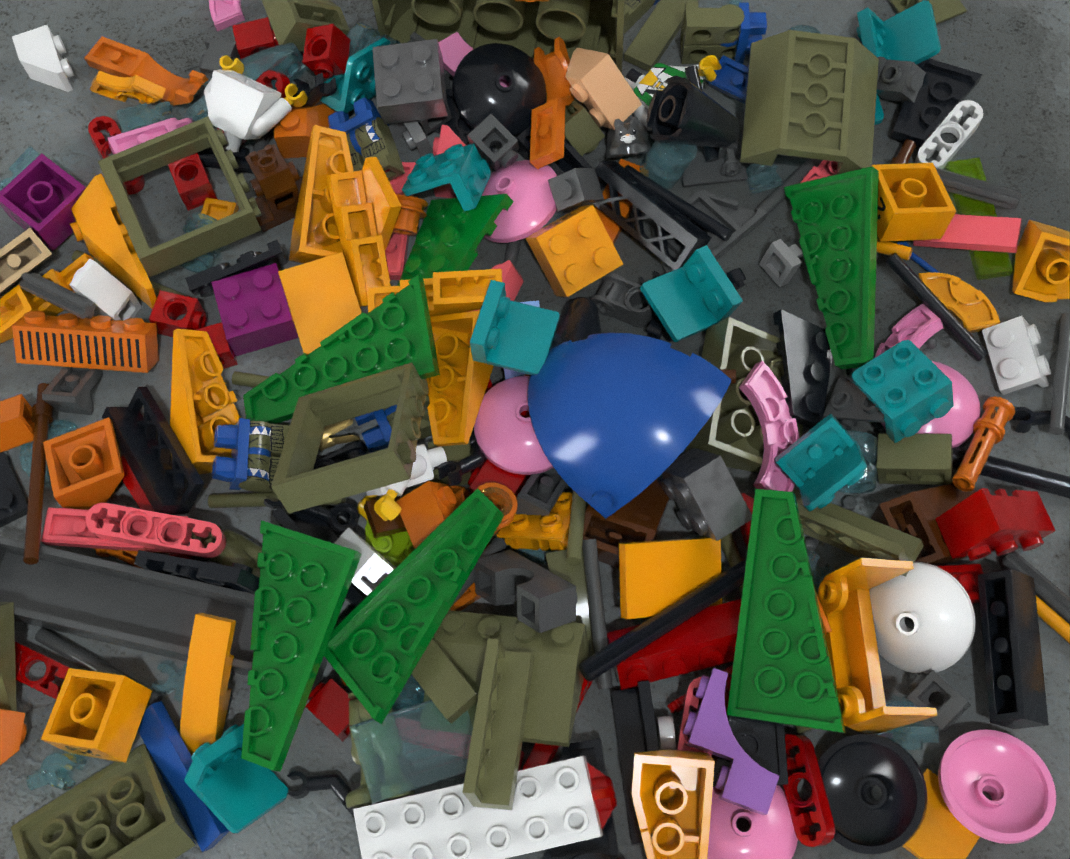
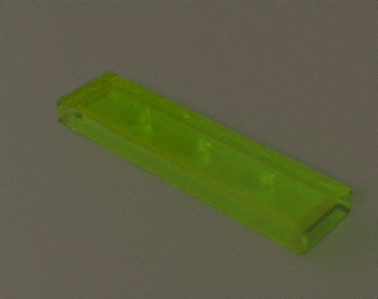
(985, 263)

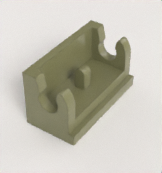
(915, 459)

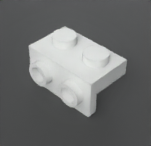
(1016, 355)

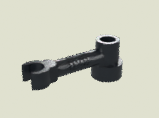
(326, 514)

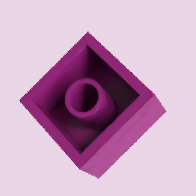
(43, 200)
(254, 310)

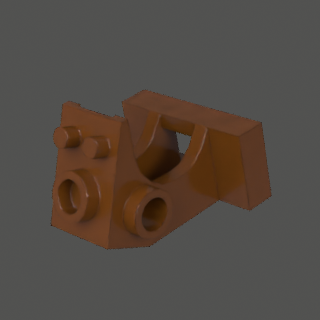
(272, 183)

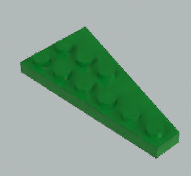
(451, 235)
(840, 252)
(369, 344)
(292, 624)
(394, 624)
(781, 645)

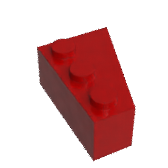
(995, 524)

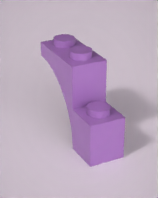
(744, 780)

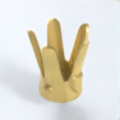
(330, 430)

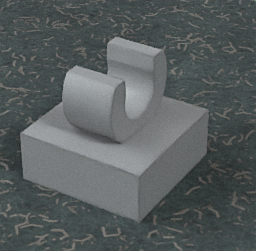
(781, 262)

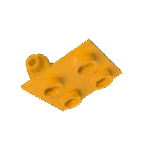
(540, 530)

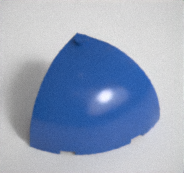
(619, 412)

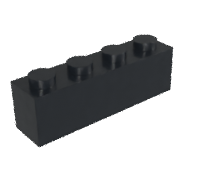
(1012, 650)

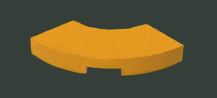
(123, 87)
(962, 300)

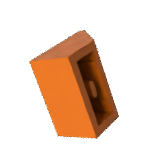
(428, 507)

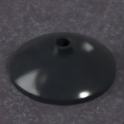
(479, 92)
(849, 774)

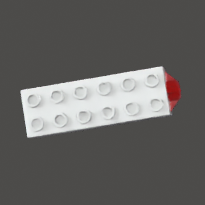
(550, 809)

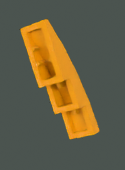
(358, 233)
(446, 291)
(18, 301)
(207, 680)

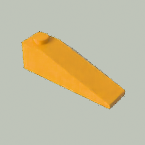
(314, 222)
(108, 238)
(1042, 263)
(460, 387)
(199, 398)
(673, 802)

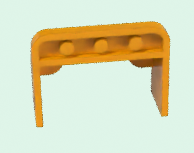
(854, 646)

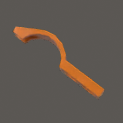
(127, 61)
(549, 118)

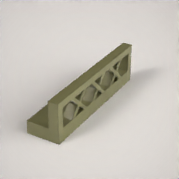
(857, 533)
(498, 727)

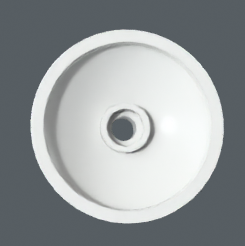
(940, 616)

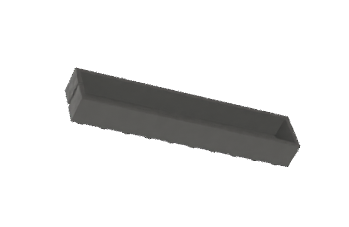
(121, 603)

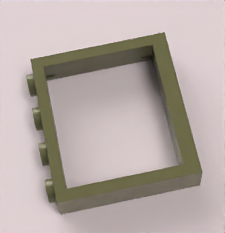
(159, 153)
(303, 487)

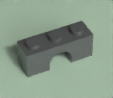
(541, 596)

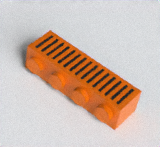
(86, 342)

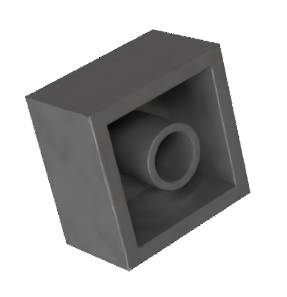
(410, 81)
(705, 494)

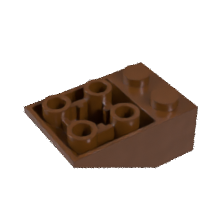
(916, 516)
(633, 522)

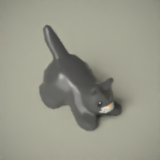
(628, 138)

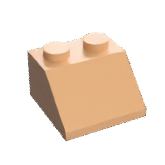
(601, 87)

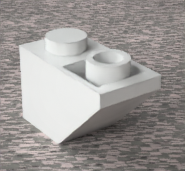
(42, 57)
(105, 291)
(372, 565)

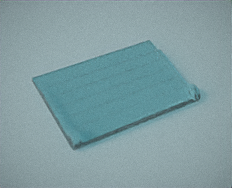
(411, 749)

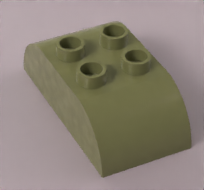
(522, 24)

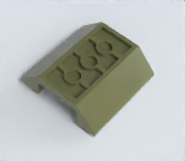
(810, 100)

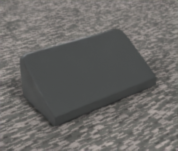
(540, 493)

